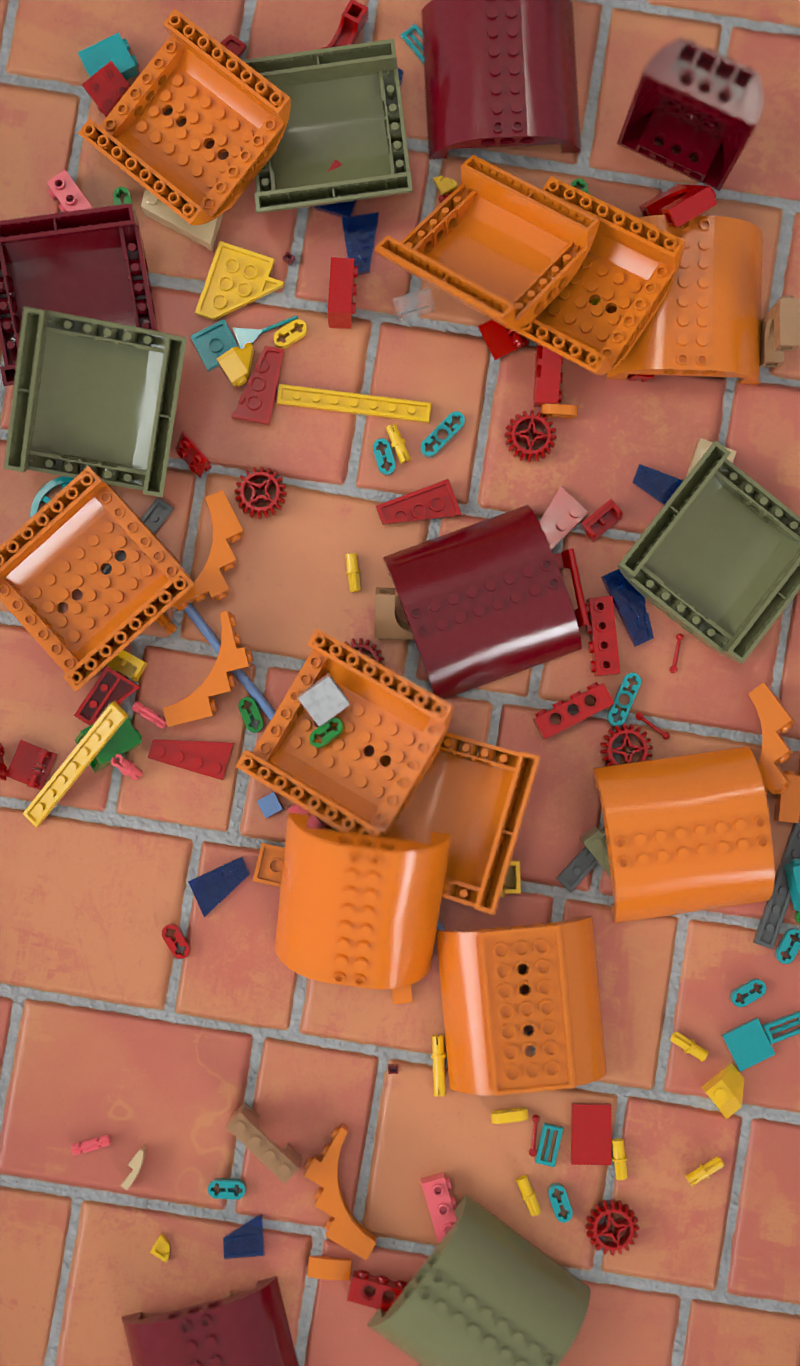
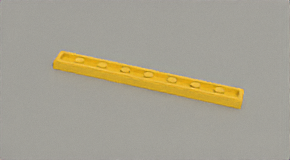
(354, 403)
(75, 764)

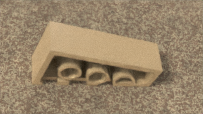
(201, 234)

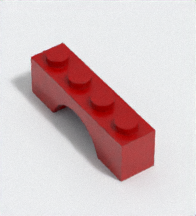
(351, 24)

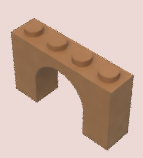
(780, 331)
(387, 622)
(281, 1161)

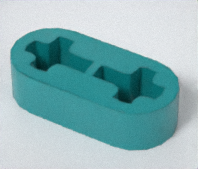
(388, 455)
(785, 943)
(745, 988)
(227, 1193)
(564, 1200)

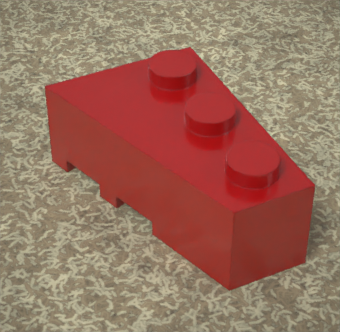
(342, 292)
(547, 377)
(108, 688)

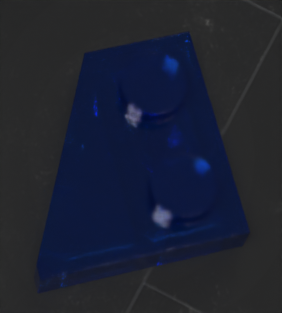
(245, 1240)

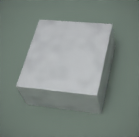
(323, 699)

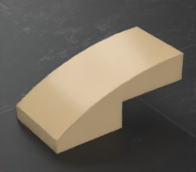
(136, 1164)

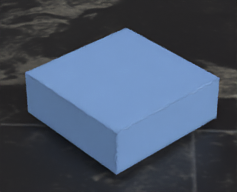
(269, 805)

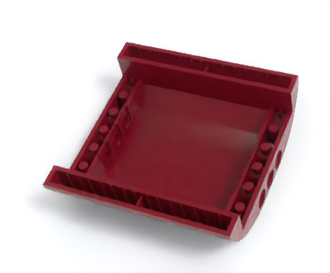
(500, 74)
(73, 265)
(484, 602)
(221, 1332)

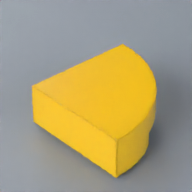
(445, 185)
(161, 1248)

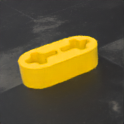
(287, 330)
(509, 1115)

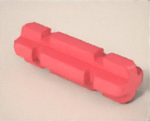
(149, 714)
(90, 1145)

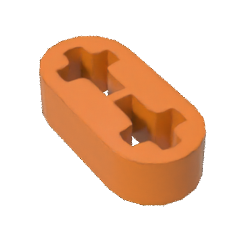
(559, 411)

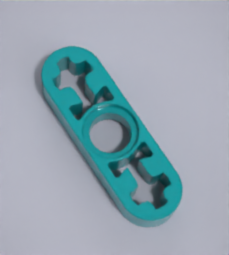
(442, 426)
(625, 684)

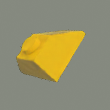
(237, 364)
(726, 1090)

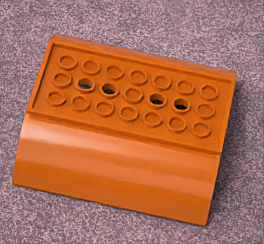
(221, 103)
(625, 268)
(65, 552)
(340, 780)
(488, 1013)

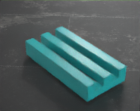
(410, 44)
(769, 1033)
(552, 1127)

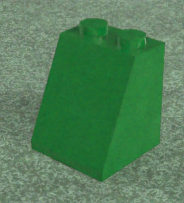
(121, 743)

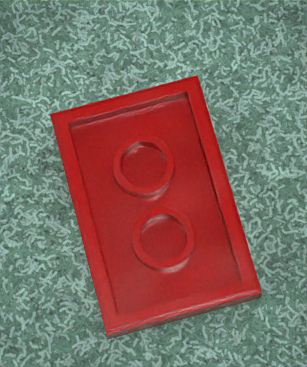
(591, 1133)

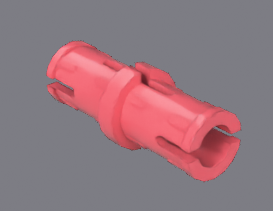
(126, 767)

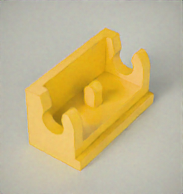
(128, 665)

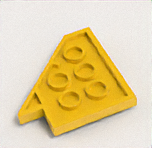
(235, 281)

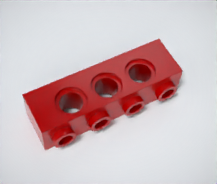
(601, 701)
(374, 1299)

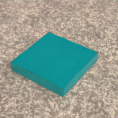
(213, 343)
(748, 1044)

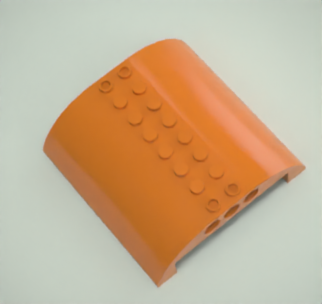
(497, 245)
(711, 309)
(478, 799)
(686, 833)
(359, 906)

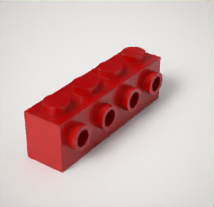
(603, 636)

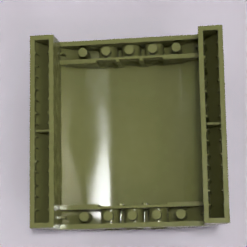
(343, 110)
(94, 399)
(719, 557)
(486, 1300)

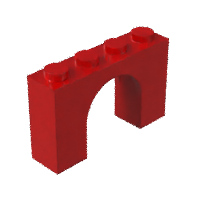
(680, 203)

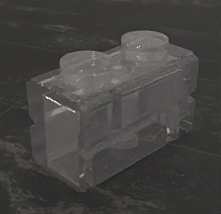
(413, 304)

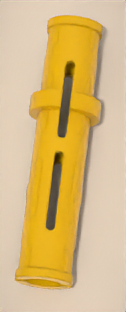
(438, 1064)

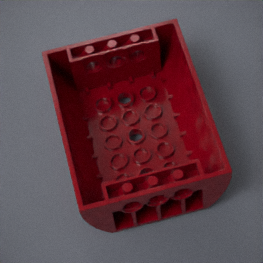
(695, 106)

